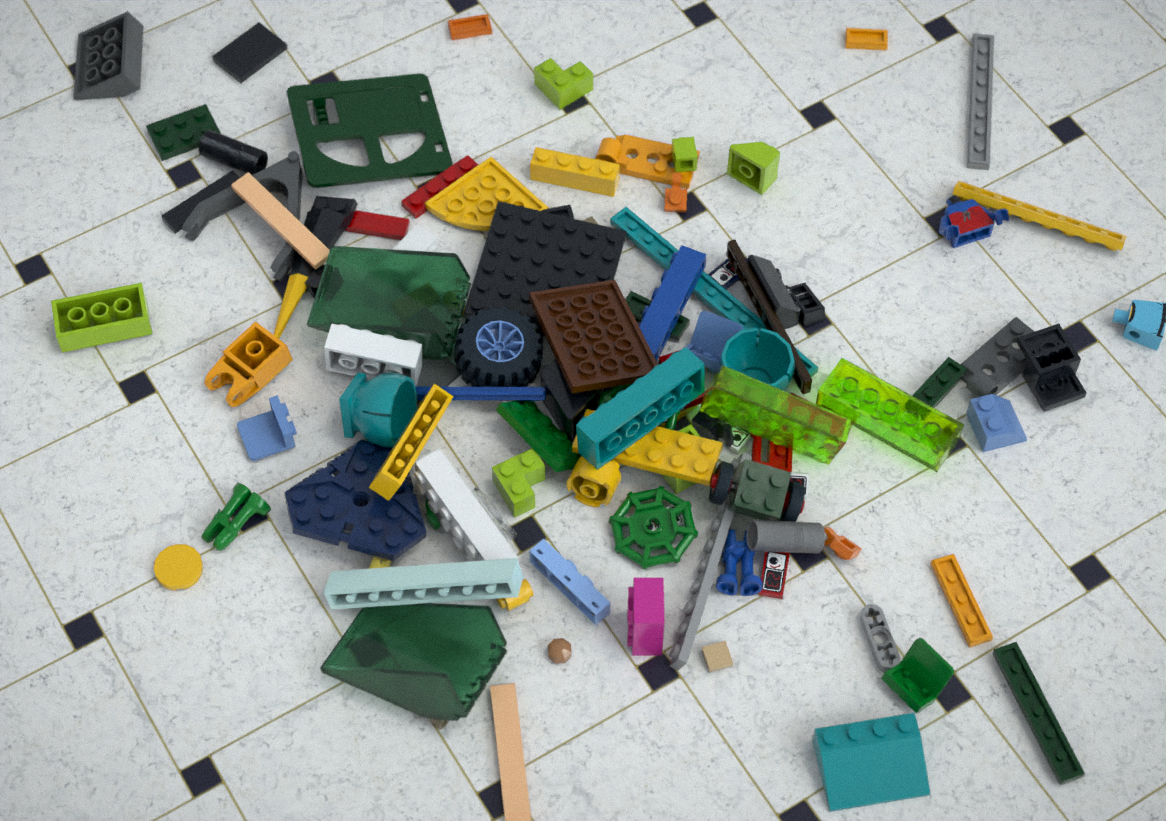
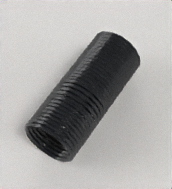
(230, 152)

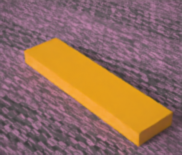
(961, 600)

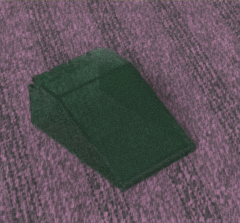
(394, 294)
(421, 656)

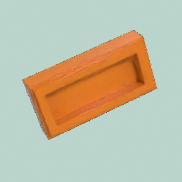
(469, 27)

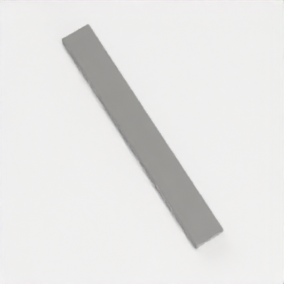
(980, 102)

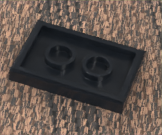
(249, 52)

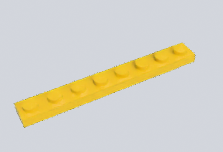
(1045, 217)

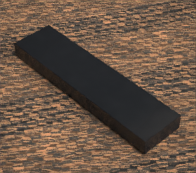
(177, 216)

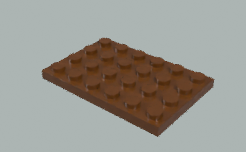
(593, 335)

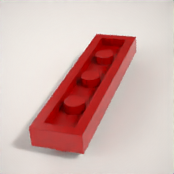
(416, 201)

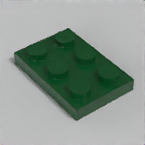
(181, 131)

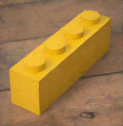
(574, 171)

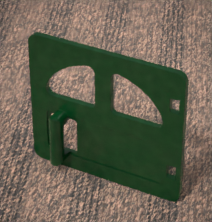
(366, 112)

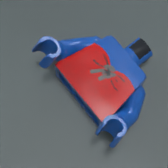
(968, 221)

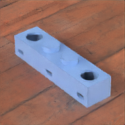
(564, 573)

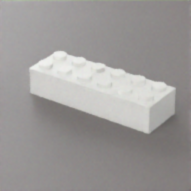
(459, 510)

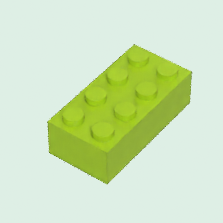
(101, 317)

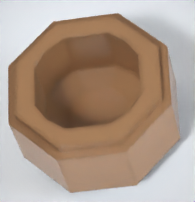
(559, 651)

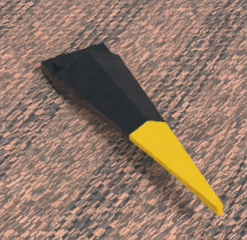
(327, 222)

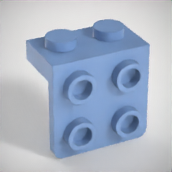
(710, 338)
(268, 432)

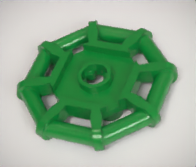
(653, 540)

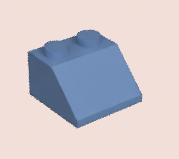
(994, 422)

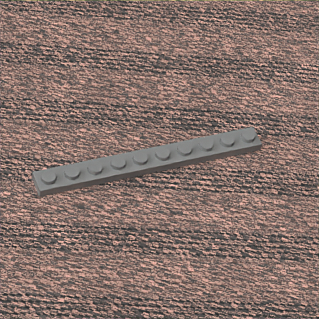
(701, 586)

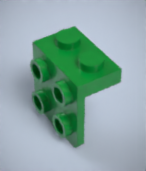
(919, 676)

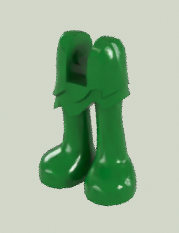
(222, 528)

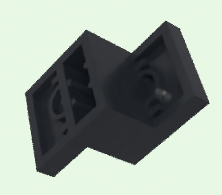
(1051, 367)

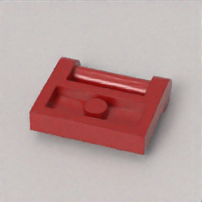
(777, 455)

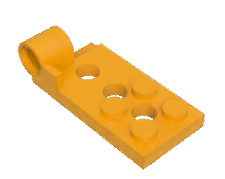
(617, 150)

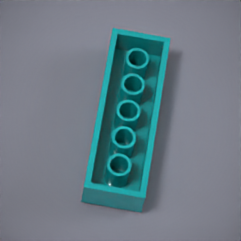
(640, 407)

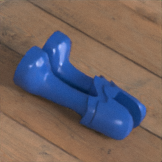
(734, 553)

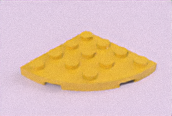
(474, 197)

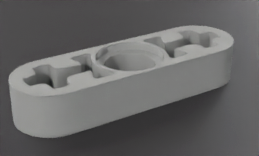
(883, 628)

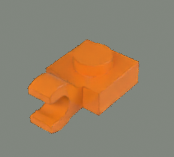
(675, 197)
(841, 545)

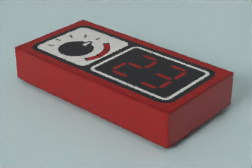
(774, 574)

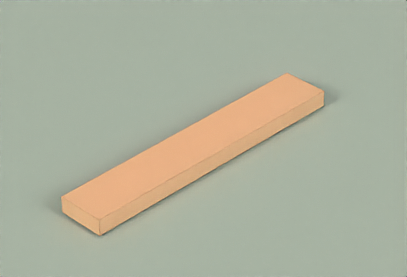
(281, 220)
(510, 753)

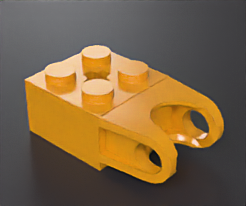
(249, 364)

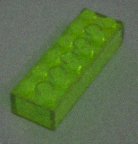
(890, 414)
(775, 415)

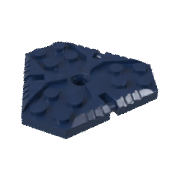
(329, 505)

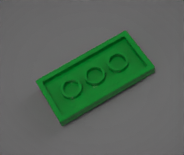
(540, 434)

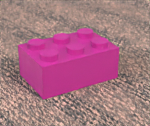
(646, 616)

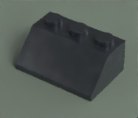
(775, 290)

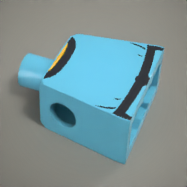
(1143, 322)

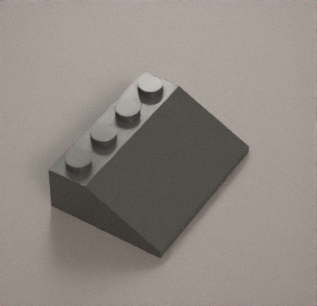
(109, 59)

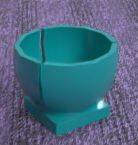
(768, 361)
(378, 407)

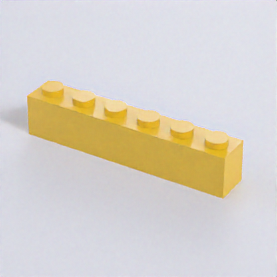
(411, 442)

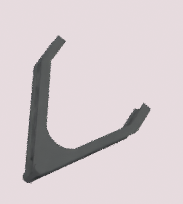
(281, 177)

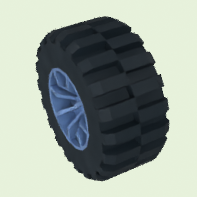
(498, 349)

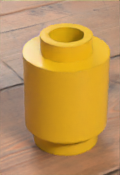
(524, 596)

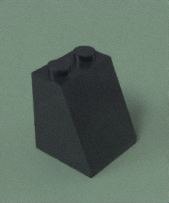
(562, 404)

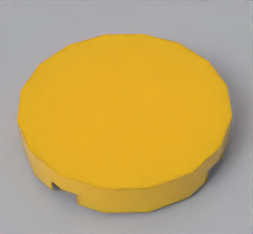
(178, 567)

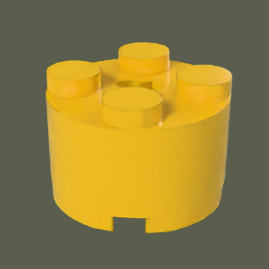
(593, 485)

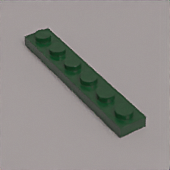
(1038, 713)

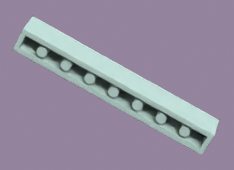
(424, 583)

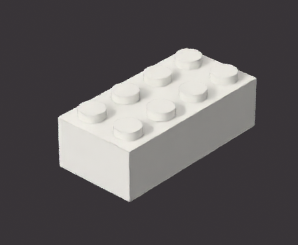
(362, 351)

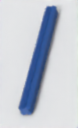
(489, 393)

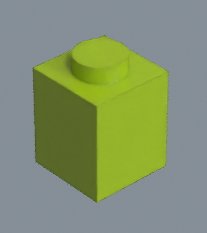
(684, 154)

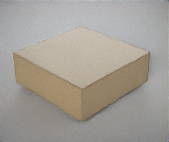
(717, 656)

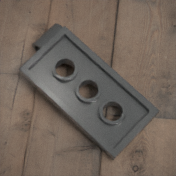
(986, 358)

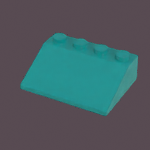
(871, 762)

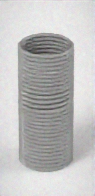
(785, 536)

